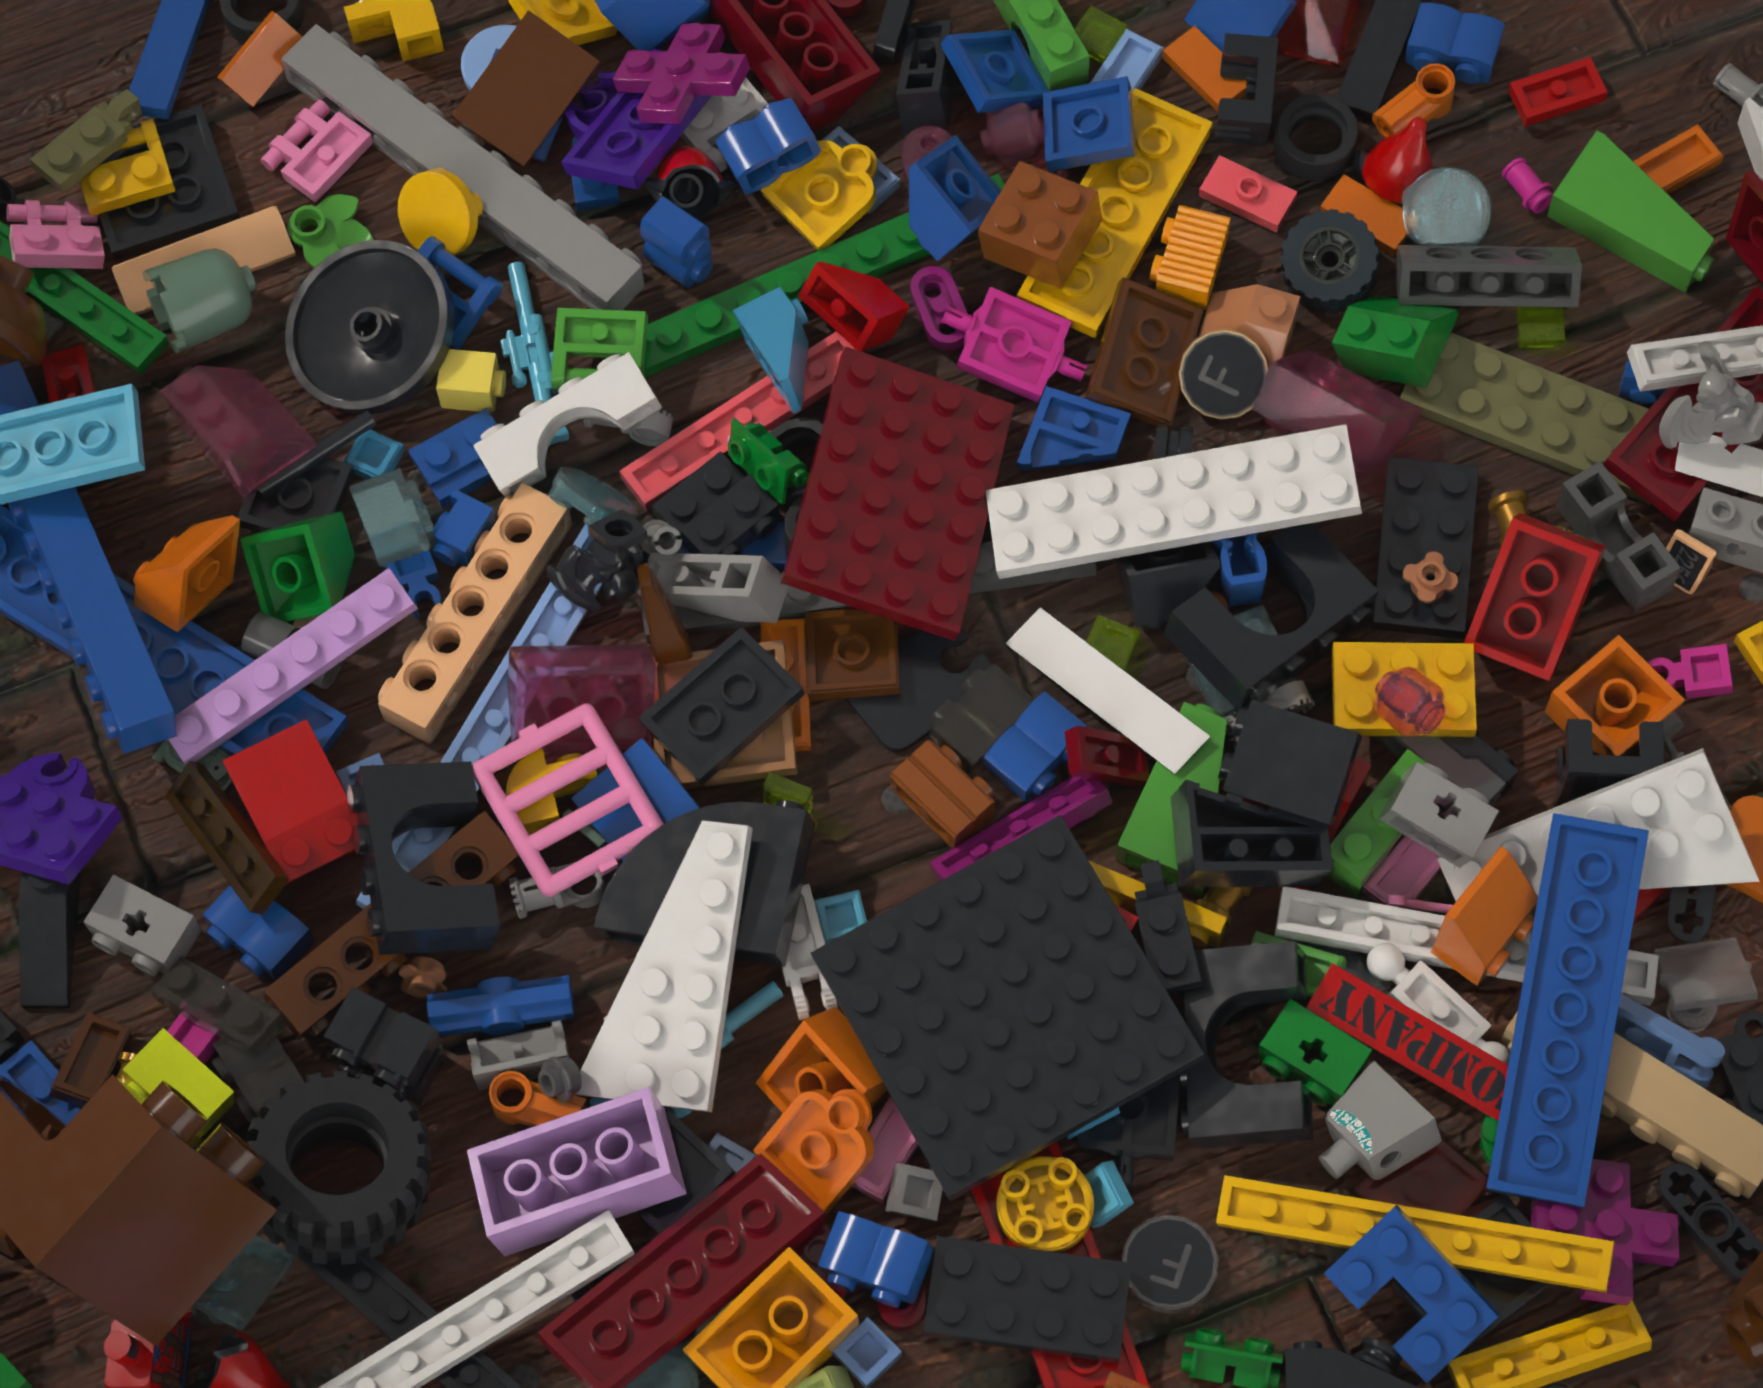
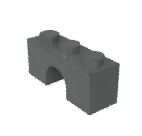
(1634, 564)

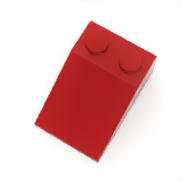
(294, 800)

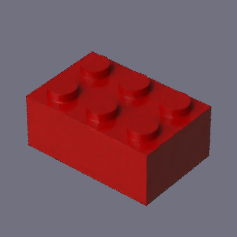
(1534, 596)

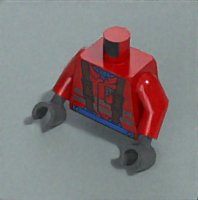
(140, 1364)

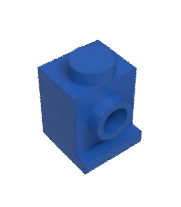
(460, 529)

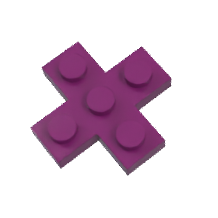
(685, 70)
(1608, 1215)

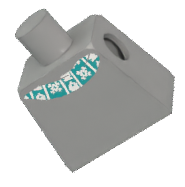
(1377, 1127)

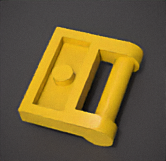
(131, 177)

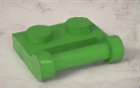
(596, 335)

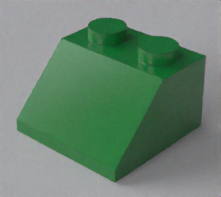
(1393, 339)

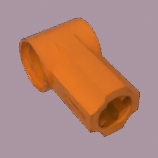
(1416, 101)
(535, 1107)

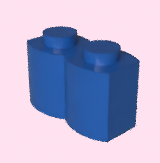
(1455, 39)
(768, 145)
(676, 243)
(1241, 569)
(1032, 748)
(267, 941)
(875, 1259)

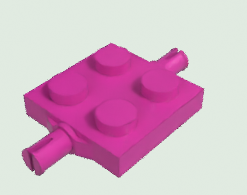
(1013, 344)

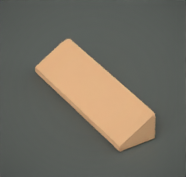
(251, 241)

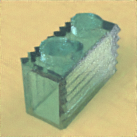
(392, 516)

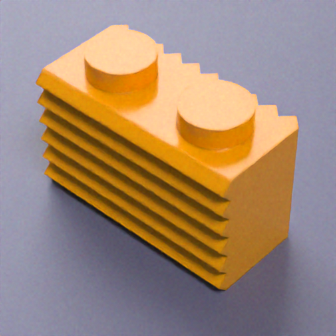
(1191, 256)

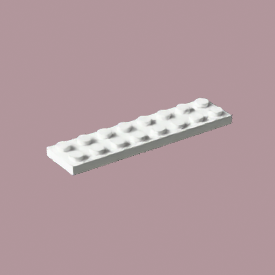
(1173, 501)

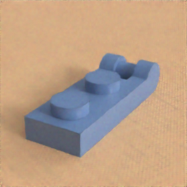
(1668, 1040)

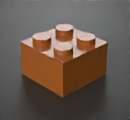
(1040, 224)

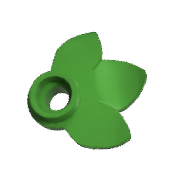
(334, 230)

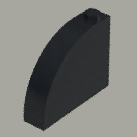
(772, 882)

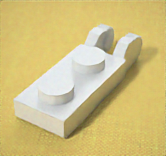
(800, 965)

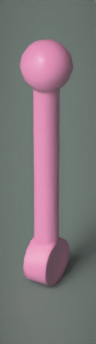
(1403, 901)

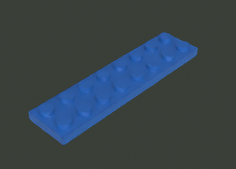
(1567, 1011)

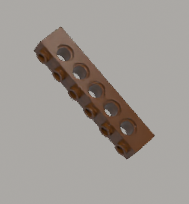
(478, 840)

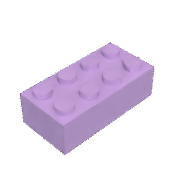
(575, 1169)

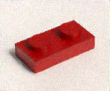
(1557, 91)

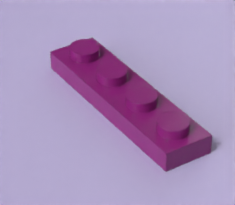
(1073, 800)

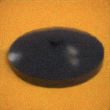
(369, 327)

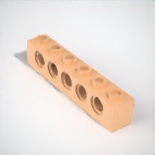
(426, 711)

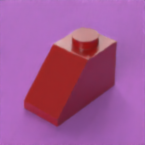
(854, 304)

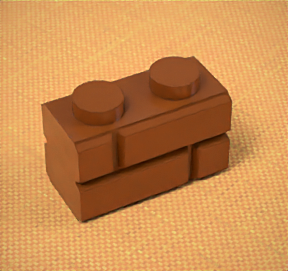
(943, 793)

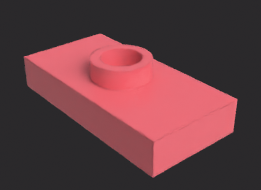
(1247, 194)

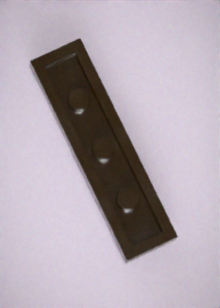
(226, 838)

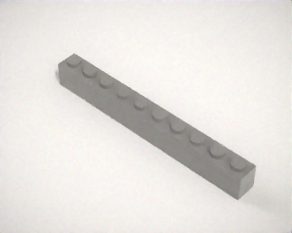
(422, 140)

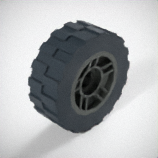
(1310, 246)

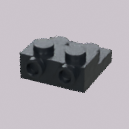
(718, 509)

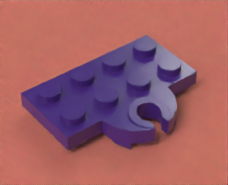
(613, 140)
(51, 820)

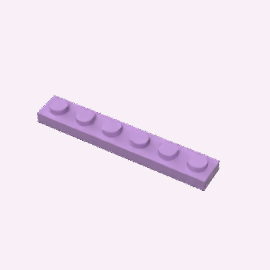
(290, 666)

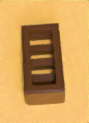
(666, 629)

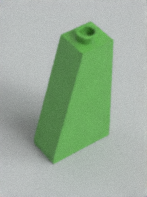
(1631, 216)
(1150, 827)

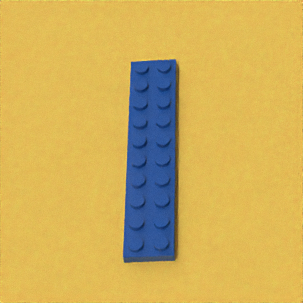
(185, 661)

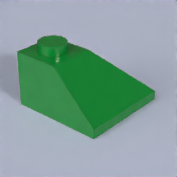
(300, 566)

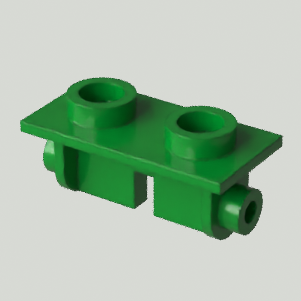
(755, 452)
(1250, 1359)

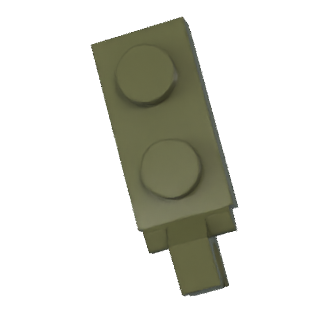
(87, 142)

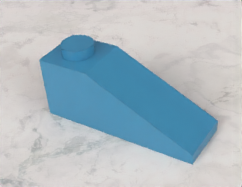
(778, 341)

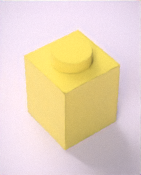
(470, 381)

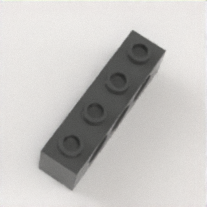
(1488, 276)

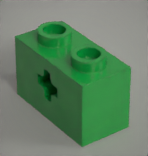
(1300, 1033)

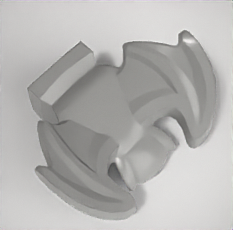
(1720, 408)

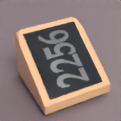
(1693, 558)

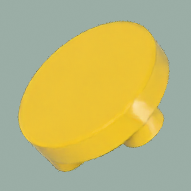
(440, 207)
(1045, 1204)

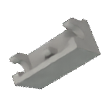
(516, 1052)

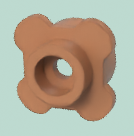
(1428, 590)
(422, 977)

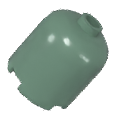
(200, 296)

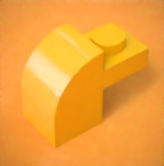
(410, 20)
(531, 769)

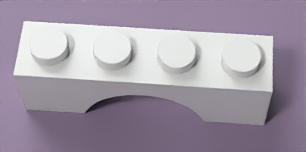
(519, 449)

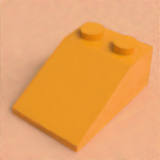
(774, 1329)

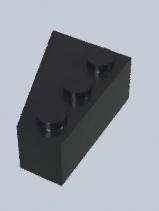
(1243, 844)

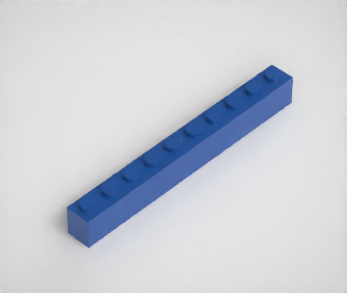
(90, 602)

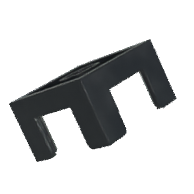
(1251, 60)
(1583, 773)

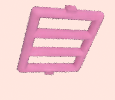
(528, 845)

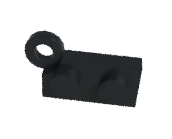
(1743, 1066)

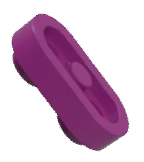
(933, 309)

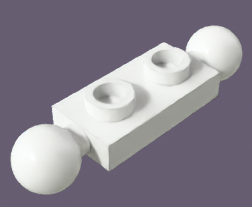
(1432, 997)

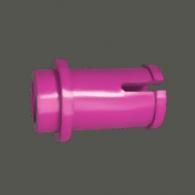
(1528, 185)

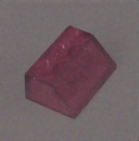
(1317, 393)
(237, 424)
(557, 679)

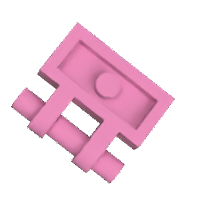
(325, 157)
(54, 245)

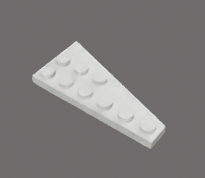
(1679, 803)
(676, 994)

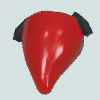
(1396, 161)
(687, 176)
(239, 1365)

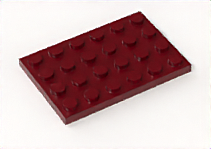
(898, 494)

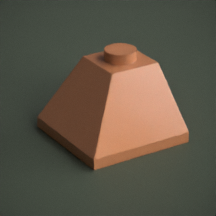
(1258, 312)

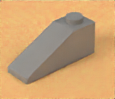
(722, 585)

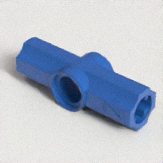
(501, 1006)

